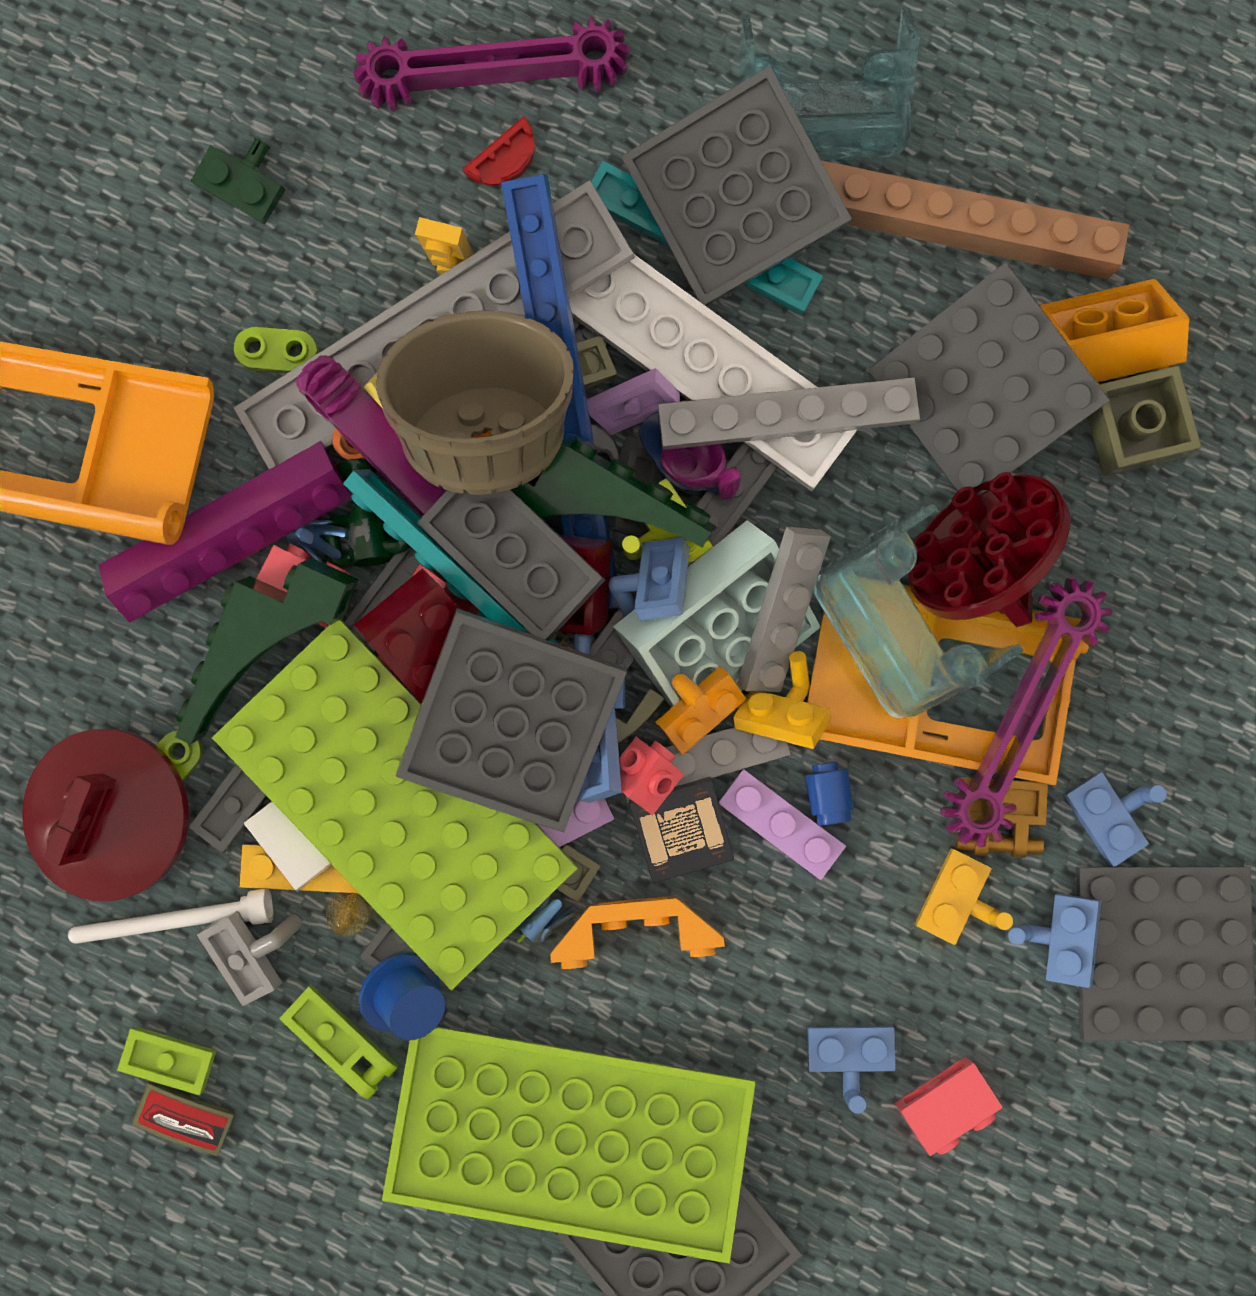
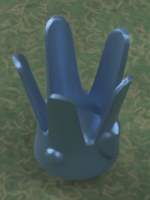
(309, 537)
(543, 920)

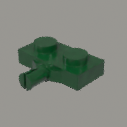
(240, 181)

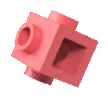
(648, 774)

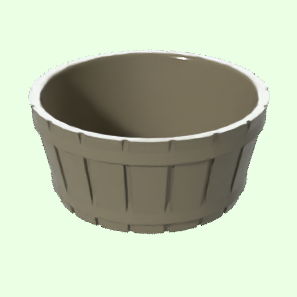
(473, 378)

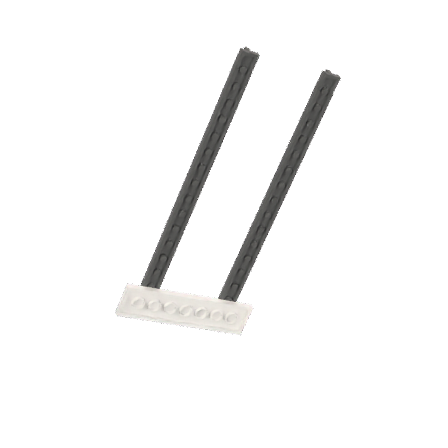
(703, 359)

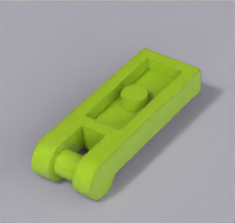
(338, 1041)

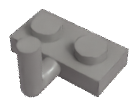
(243, 958)

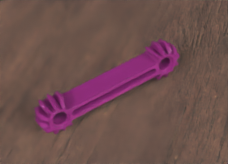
(491, 63)
(365, 427)
(1026, 710)

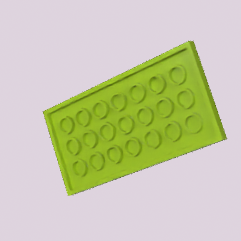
(429, 863)
(571, 1142)

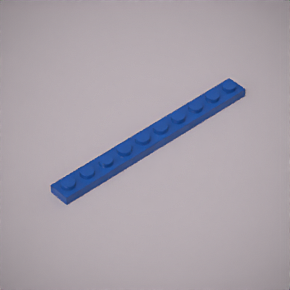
(547, 301)

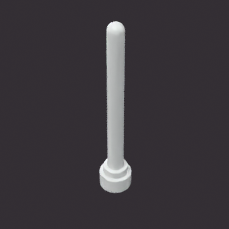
(254, 907)

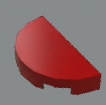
(504, 158)

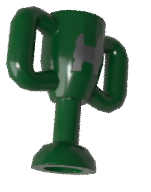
(366, 537)

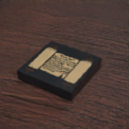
(683, 832)

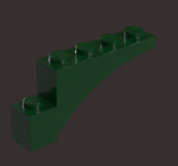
(588, 484)
(253, 623)

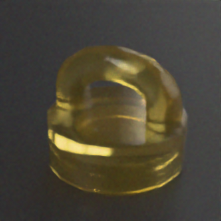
(348, 913)

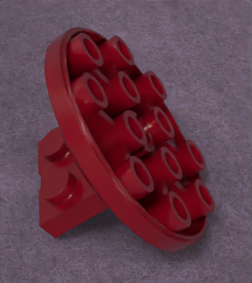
(990, 549)
(105, 814)

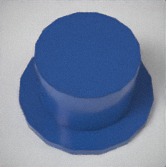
(402, 997)

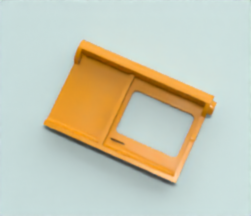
(138, 449)
(863, 722)

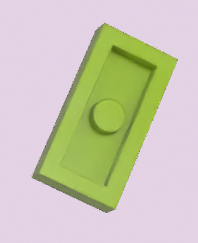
(166, 1060)

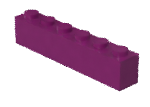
(225, 532)

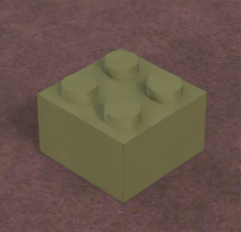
(1144, 422)

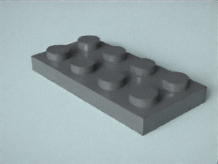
(513, 557)

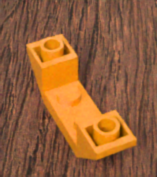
(578, 942)

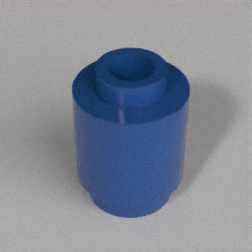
(829, 794)

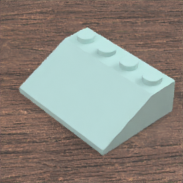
(717, 617)

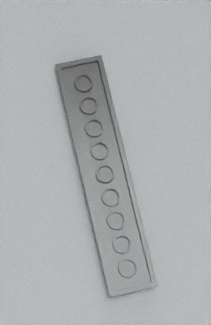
(590, 248)

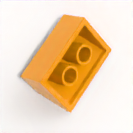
(1123, 329)

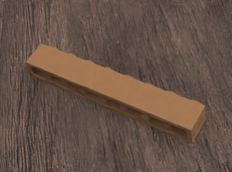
(980, 222)

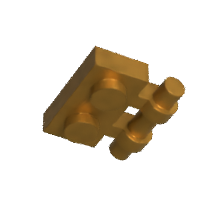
(1031, 810)

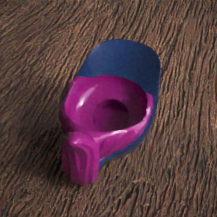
(690, 467)

